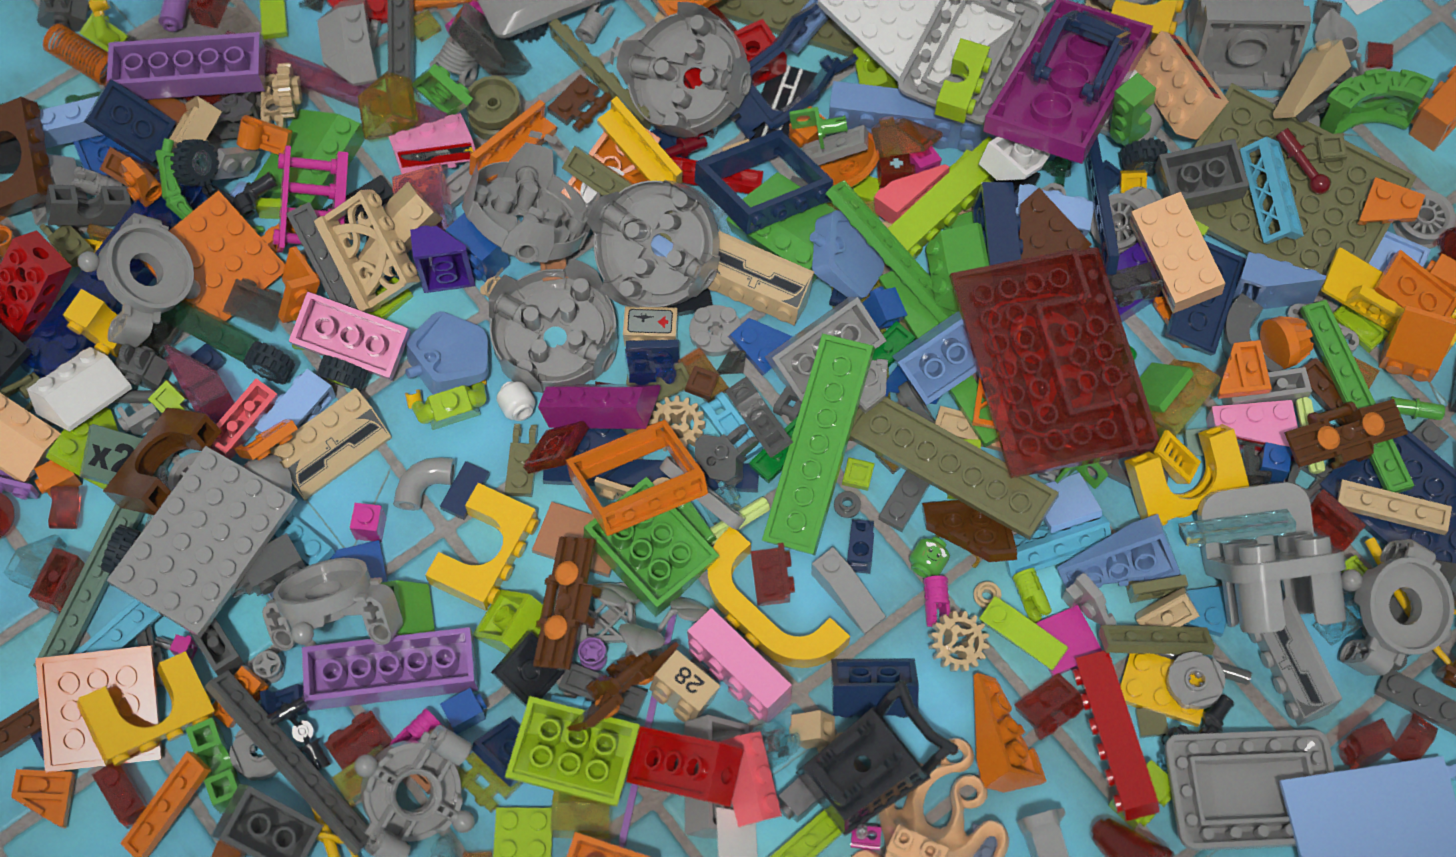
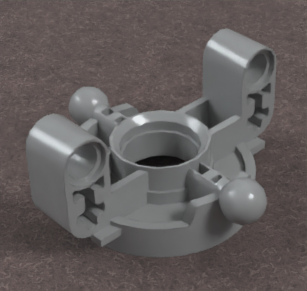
(142, 305)
(1414, 571)
(326, 594)
(430, 757)

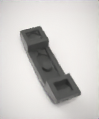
(758, 417)

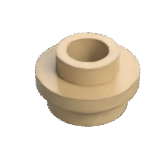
(983, 587)

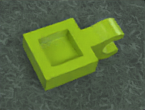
(168, 396)

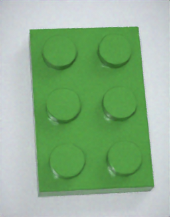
(442, 90)

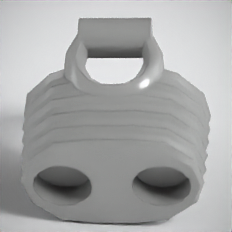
(457, 61)

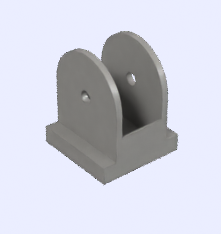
(1249, 40)

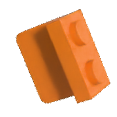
(298, 281)

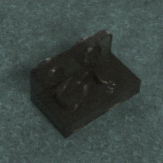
(1135, 284)
(253, 304)

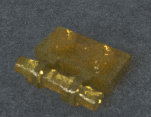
(485, 796)

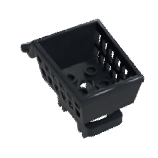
(894, 772)

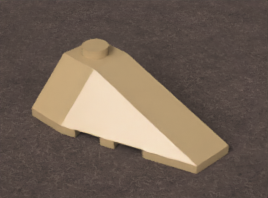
(1316, 73)
(407, 211)

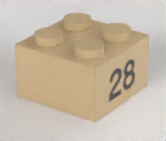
(683, 687)

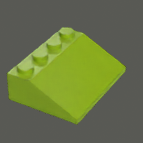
(576, 763)

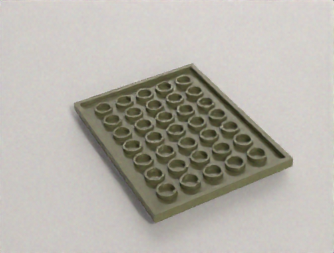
(1325, 218)

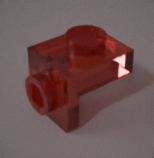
(64, 507)

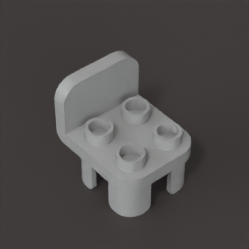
(1255, 566)

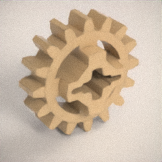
(287, 90)
(677, 413)
(952, 632)

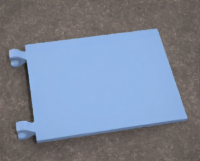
(1375, 811)

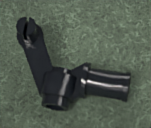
(246, 201)
(1212, 720)
(302, 731)

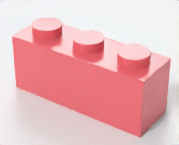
(242, 417)
(754, 791)

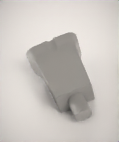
(1044, 834)

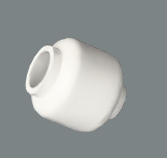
(516, 401)

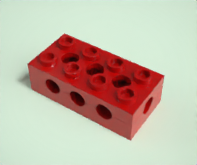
(754, 39)
(29, 283)
(655, 758)

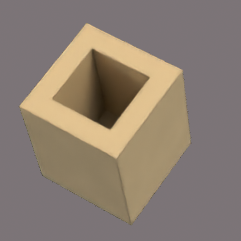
(813, 728)

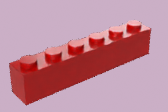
(1117, 736)

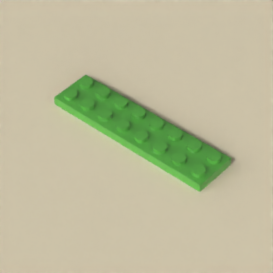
(818, 444)

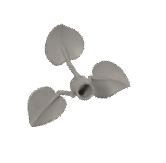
(1337, 28)
(640, 638)

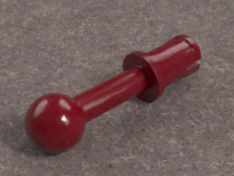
(686, 146)
(1318, 182)

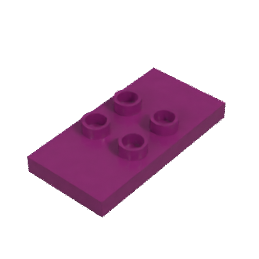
(1054, 112)

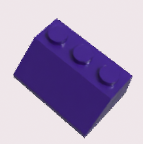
(440, 260)

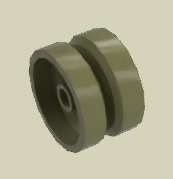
(493, 105)

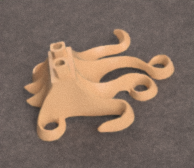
(910, 835)

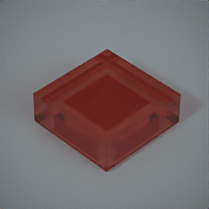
(1379, 55)

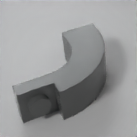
(1237, 327)

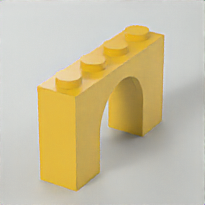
(1159, 15)
(1222, 471)
(481, 583)
(119, 739)

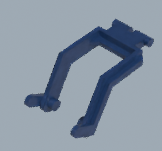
(1091, 27)
(756, 109)

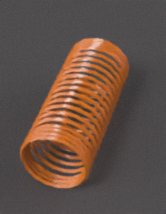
(63, 45)

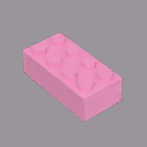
(349, 335)
(738, 666)

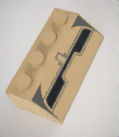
(761, 279)
(331, 443)

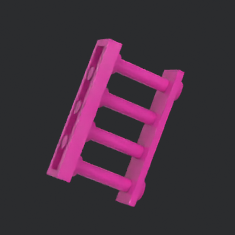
(334, 191)

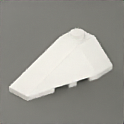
(1011, 160)

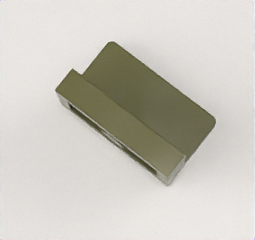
(1155, 589)

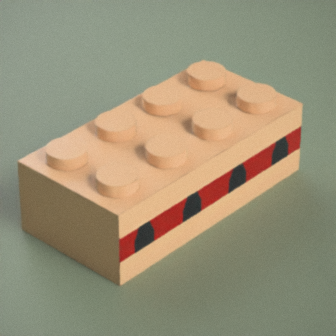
(1183, 86)
(1177, 252)

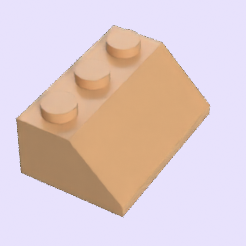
(22, 440)

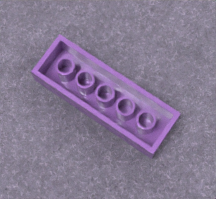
(189, 65)
(399, 670)

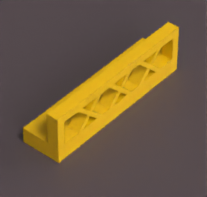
(638, 144)

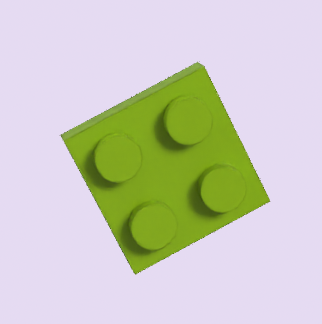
(523, 832)

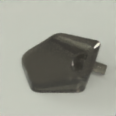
(492, 53)

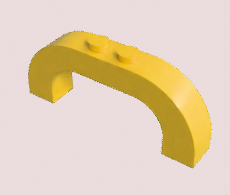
(758, 630)

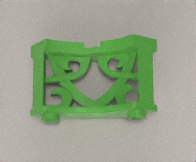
(1355, 104)

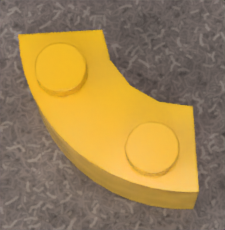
(92, 319)

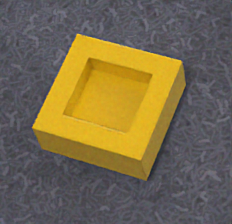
(1132, 179)

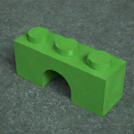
(1129, 115)
(212, 749)

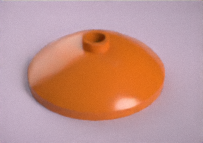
(853, 167)

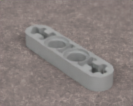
(711, 501)

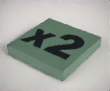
(106, 453)

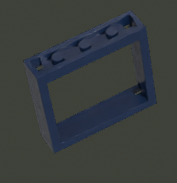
(714, 168)

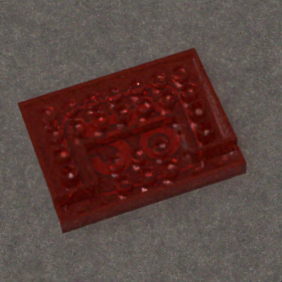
(1054, 362)

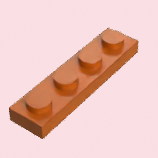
(166, 805)

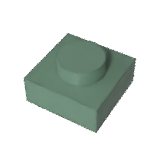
(1193, 442)

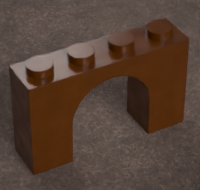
(30, 181)
(174, 430)

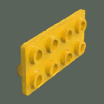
(1353, 285)

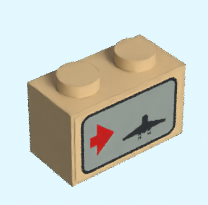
(650, 323)

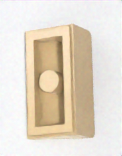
(1169, 611)

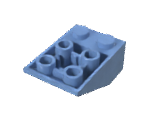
(1277, 282)

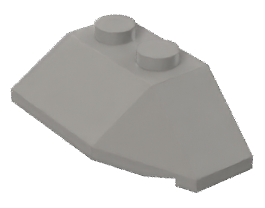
(348, 42)

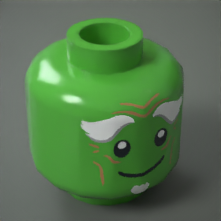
(929, 557)

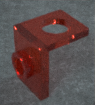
(1414, 739)

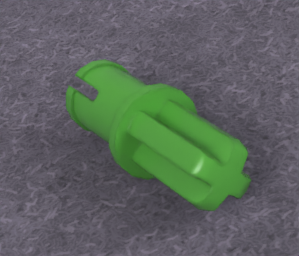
(1419, 409)

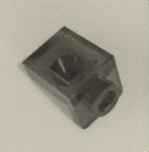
(1251, 465)

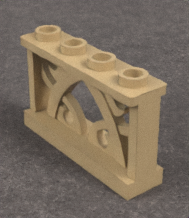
(390, 254)

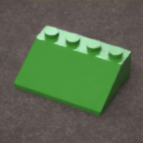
(314, 137)
(787, 237)
(654, 556)

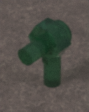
(1059, 168)

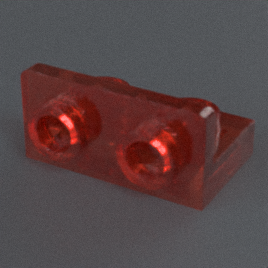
(1335, 520)
(771, 576)
(1050, 706)
(357, 739)

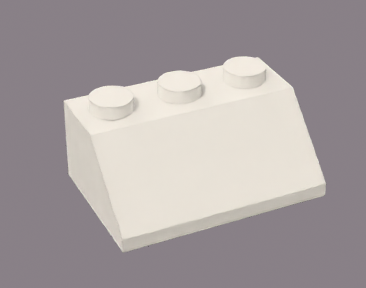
(78, 389)

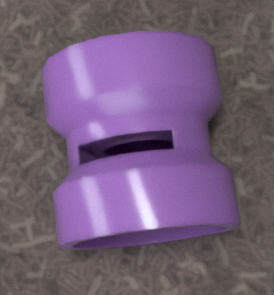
(592, 649)

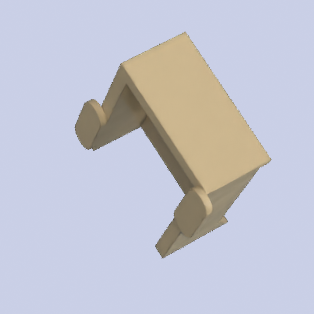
(196, 121)

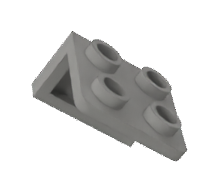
(234, 161)

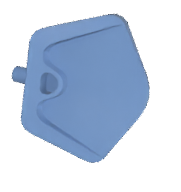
(844, 256)
(447, 353)

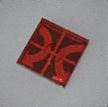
(555, 447)

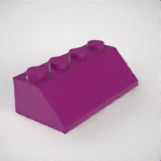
(599, 405)

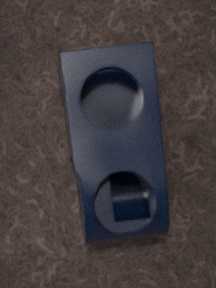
(861, 546)

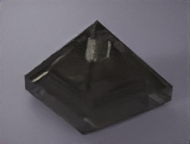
(314, 5)
(733, 363)

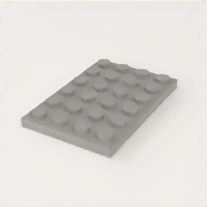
(202, 541)

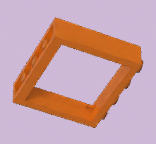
(647, 502)

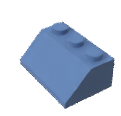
(938, 359)

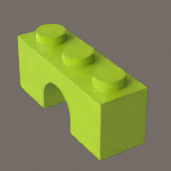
(957, 99)

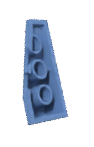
(1131, 554)

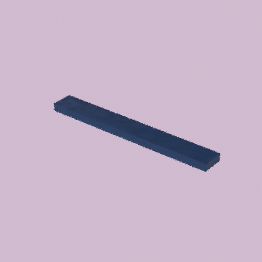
(1102, 209)
(636, 470)

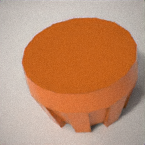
(1286, 340)

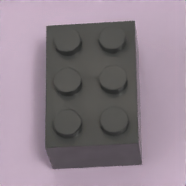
(1203, 174)
(264, 826)

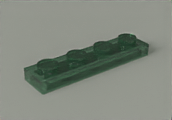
(210, 329)

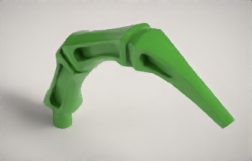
(170, 186)

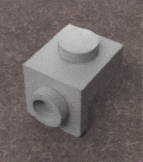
(139, 422)

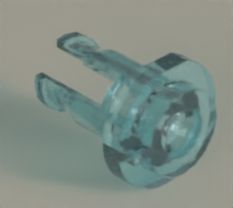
(777, 739)

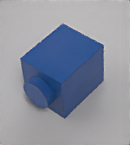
(885, 307)
(1275, 459)
(464, 710)

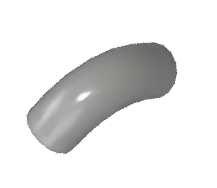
(419, 477)

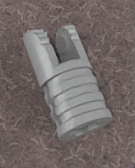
(593, 23)
(91, 181)

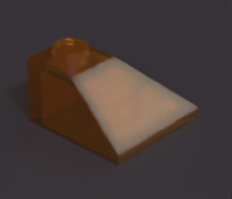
(902, 136)

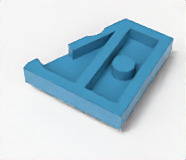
(1211, 608)

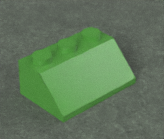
(953, 252)

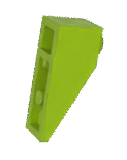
(1023, 633)

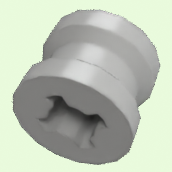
(265, 661)

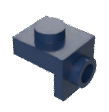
(272, 701)

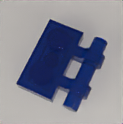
(645, 366)

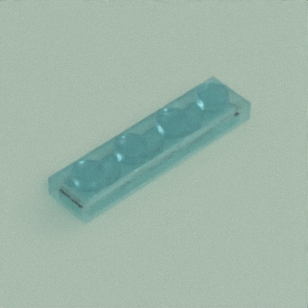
(1237, 527)

